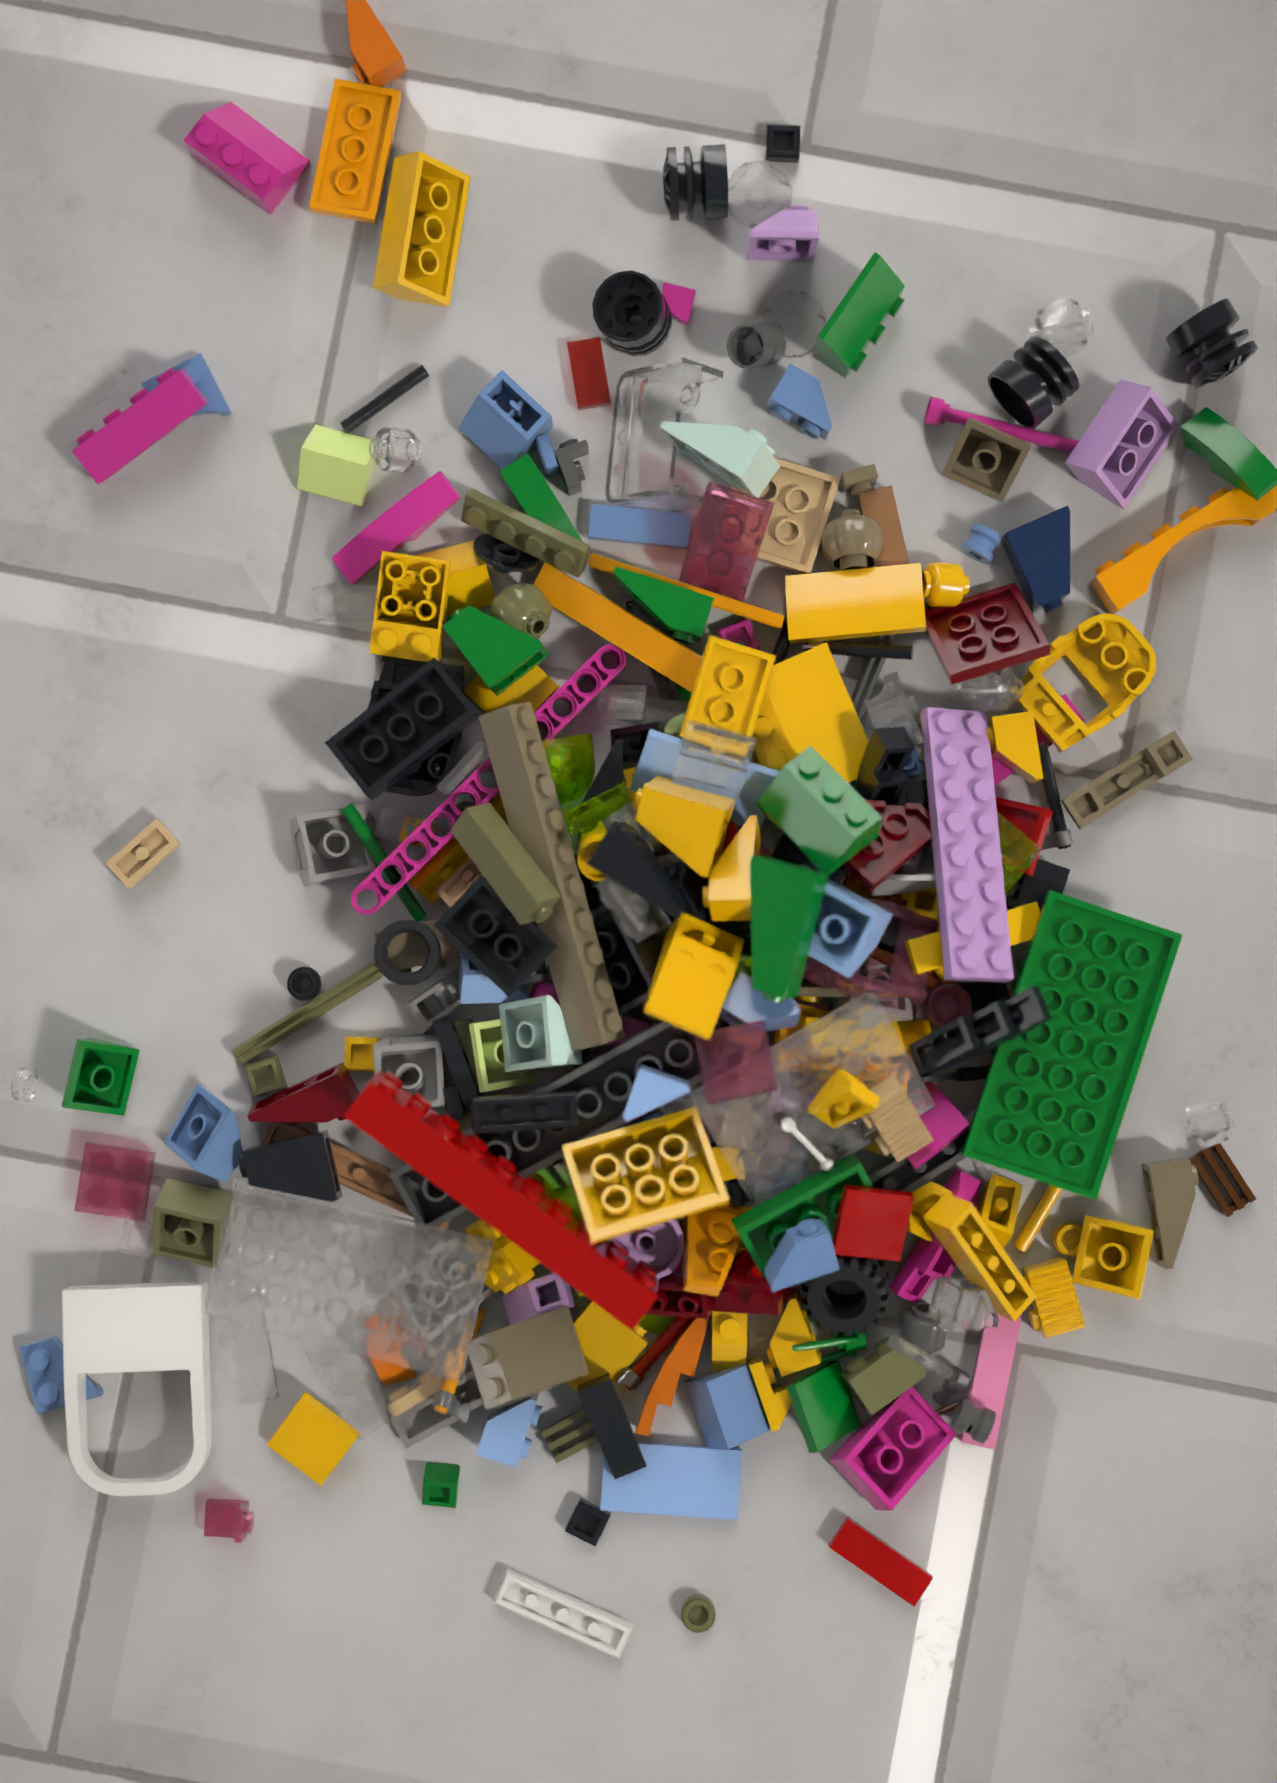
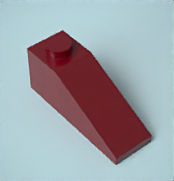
(311, 1100)

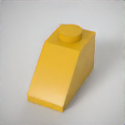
(1016, 744)
(999, 1207)
(791, 1330)
(728, 1340)

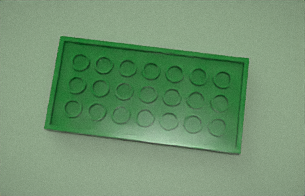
(1065, 1085)

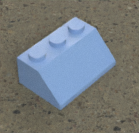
(846, 929)

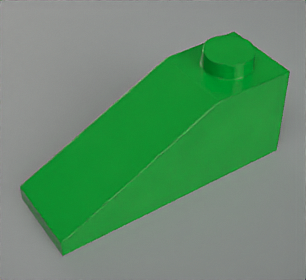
(673, 607)

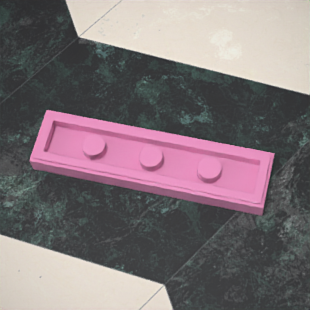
(992, 1373)

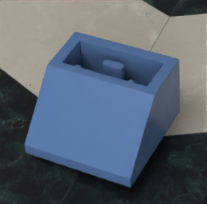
(505, 421)

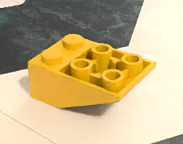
(410, 607)
(693, 975)

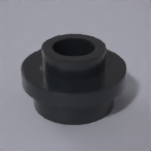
(294, 979)

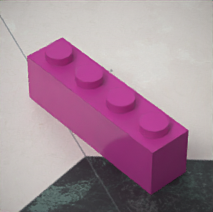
(139, 426)

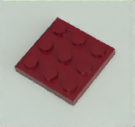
(985, 634)

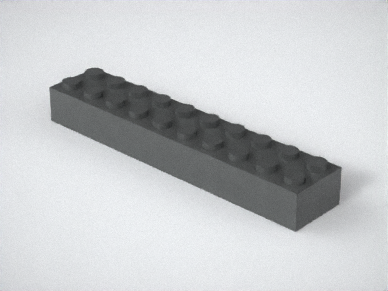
(602, 1096)

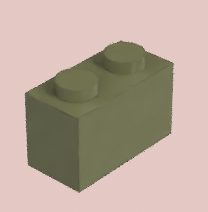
(881, 1376)

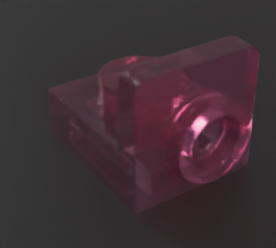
(228, 1519)

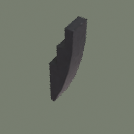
(980, 1032)

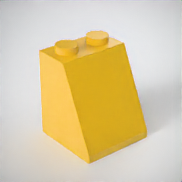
(685, 820)

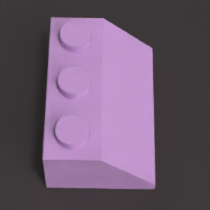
(1123, 442)

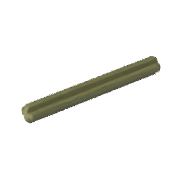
(307, 1013)

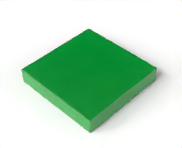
(823, 1406)

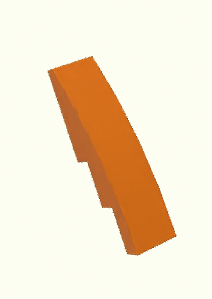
(680, 1358)

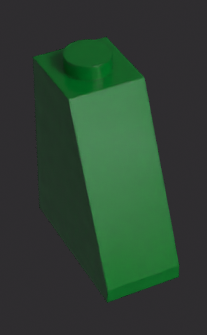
(494, 648)

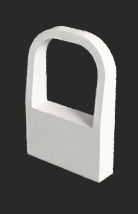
(135, 1331)

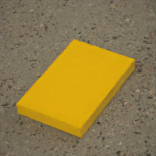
(729, 687)

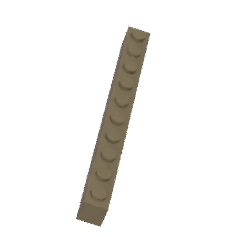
(540, 827)

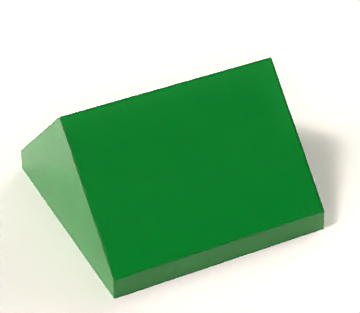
(100, 1077)

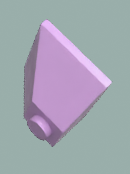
(785, 236)

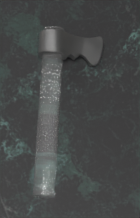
(954, 1377)

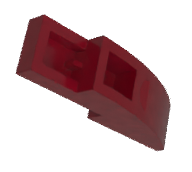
(738, 1295)

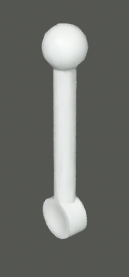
(789, 1125)

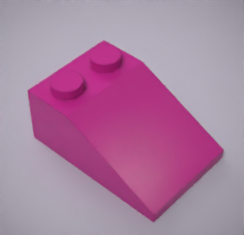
(893, 1449)

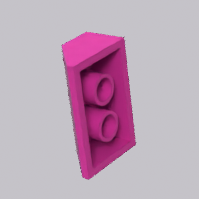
(246, 155)

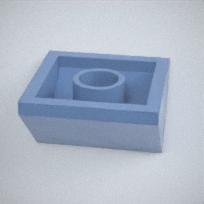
(727, 1407)

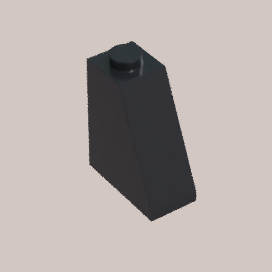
(294, 1167)

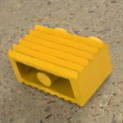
(1056, 1302)

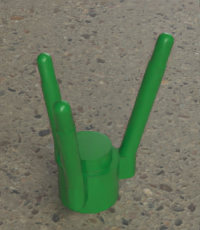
(848, 1344)

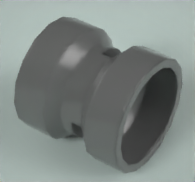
(972, 1420)

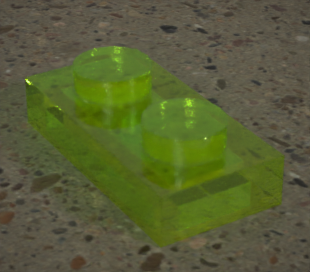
(588, 814)

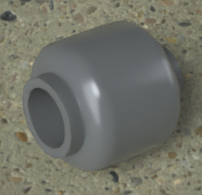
(921, 1329)

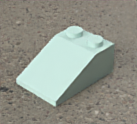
(726, 451)

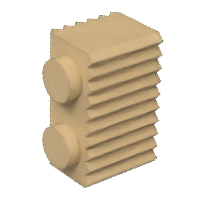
(896, 1121)

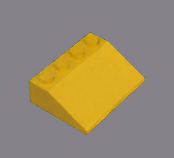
(807, 708)
(644, 1174)

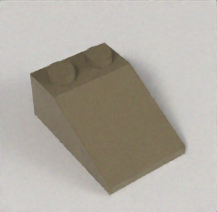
(527, 1358)

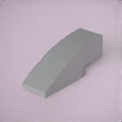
(424, 1421)

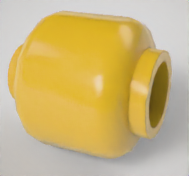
(944, 584)

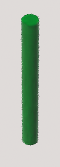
(379, 856)

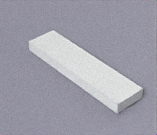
(563, 1613)

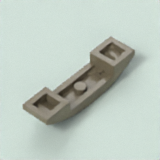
(1126, 779)

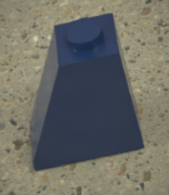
(1042, 558)

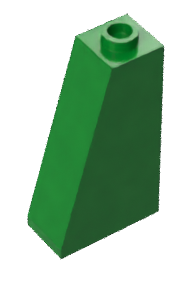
(782, 923)

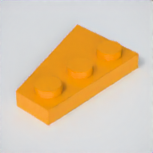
(710, 1248)

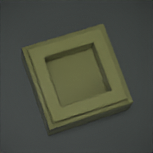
(265, 1076)

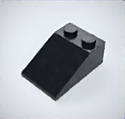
(493, 937)
(627, 962)

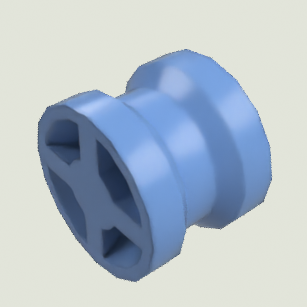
(981, 543)

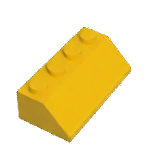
(421, 230)

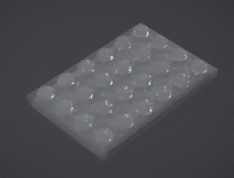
(750, 1129)

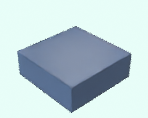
(547, 455)

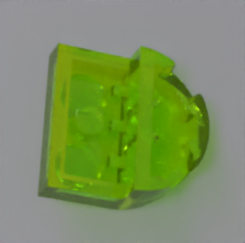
(570, 764)

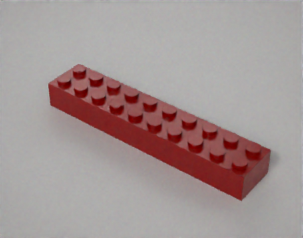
(504, 1198)

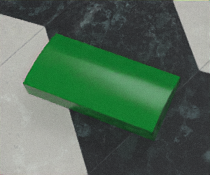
(809, 1199)

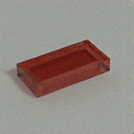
(589, 373)

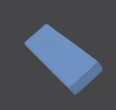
(639, 526)

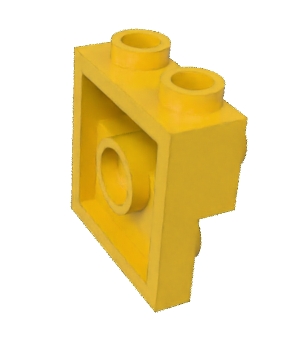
(508, 1263)

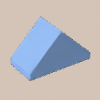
(652, 1090)

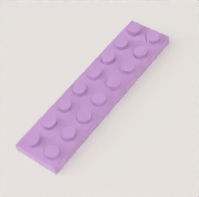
(966, 846)

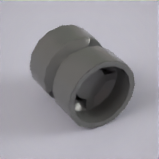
(756, 345)

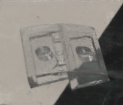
(713, 760)

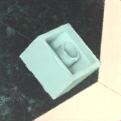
(535, 1036)

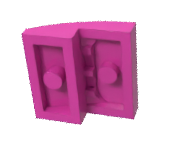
(942, 1122)

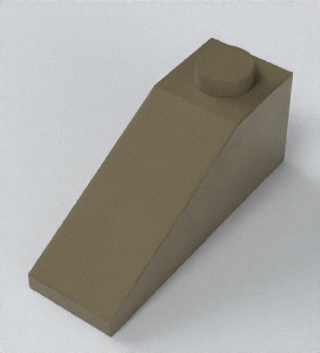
(1170, 1201)

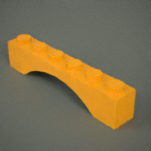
(1129, 579)

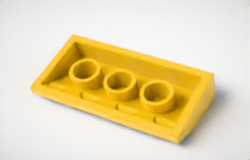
(855, 603)

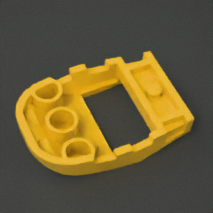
(1109, 657)

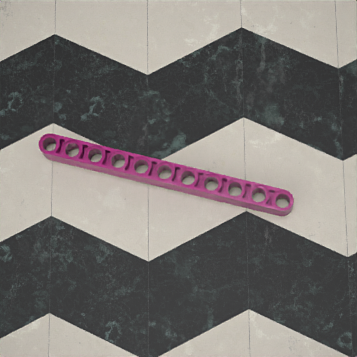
(471, 786)

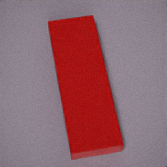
(880, 1561)

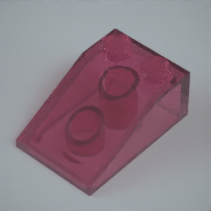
(726, 541)

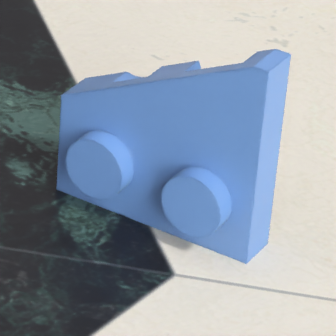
(45, 1374)

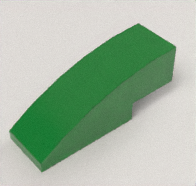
(1229, 453)
(535, 495)

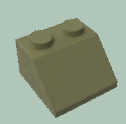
(190, 1222)

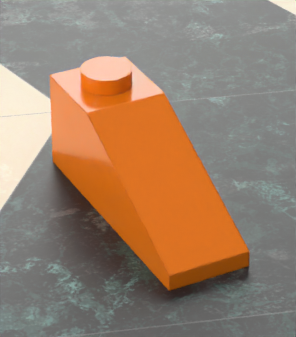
(372, 49)

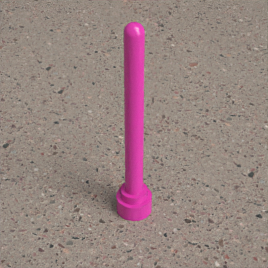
(940, 412)

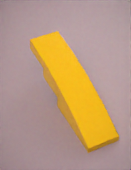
(926, 951)

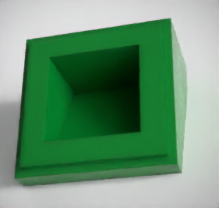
(440, 1484)

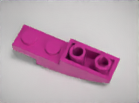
(930, 1258)

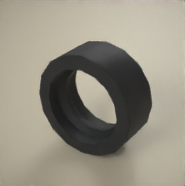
(381, 952)

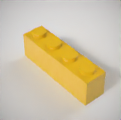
(979, 1254)

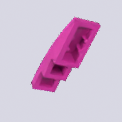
(396, 527)

